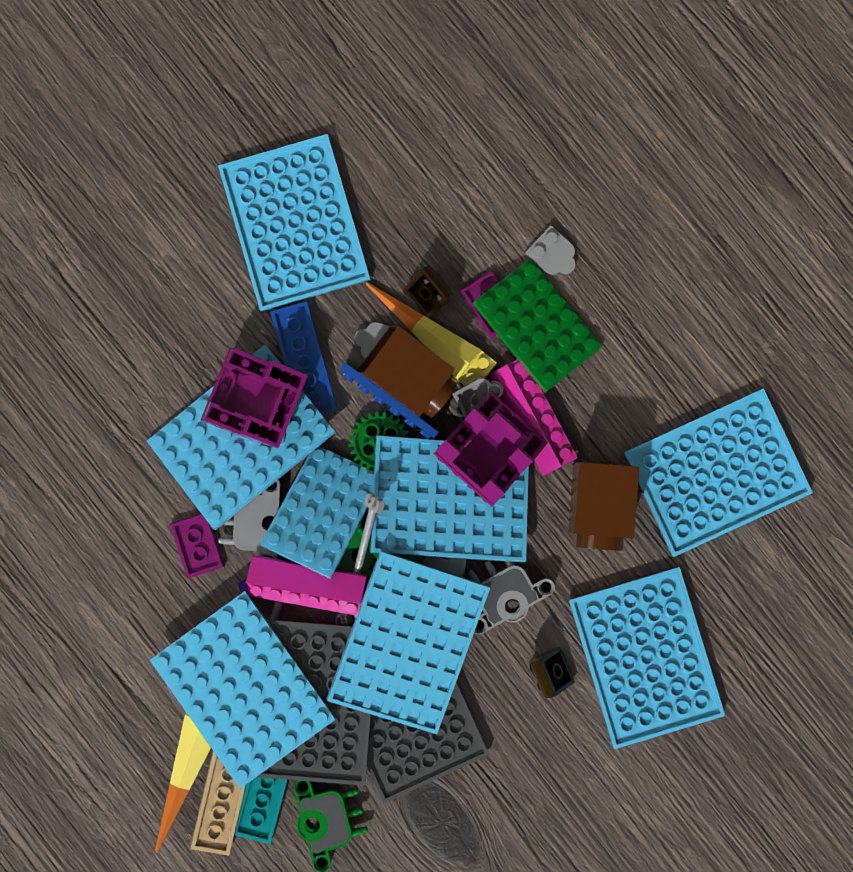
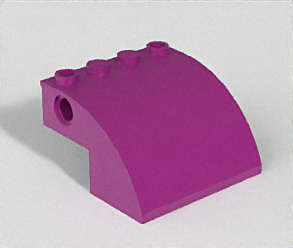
(254, 398)
(490, 448)

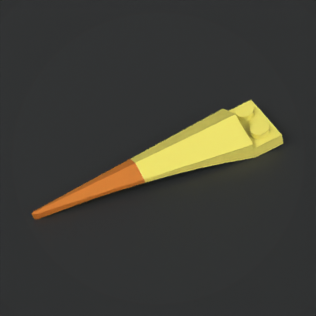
(461, 355)
(188, 761)

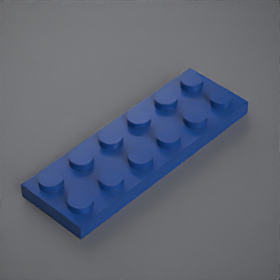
(303, 353)
(382, 397)

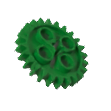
(362, 439)

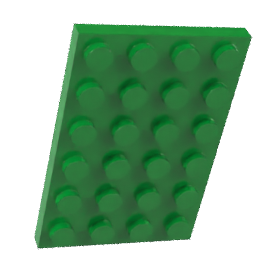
(537, 325)

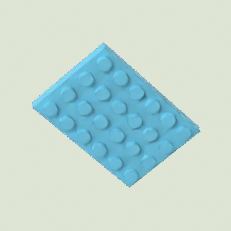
(320, 512)

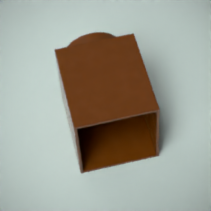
(409, 372)
(603, 505)

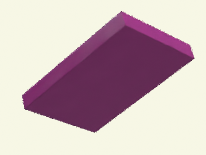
(474, 291)
(196, 545)

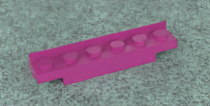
(530, 404)
(301, 586)

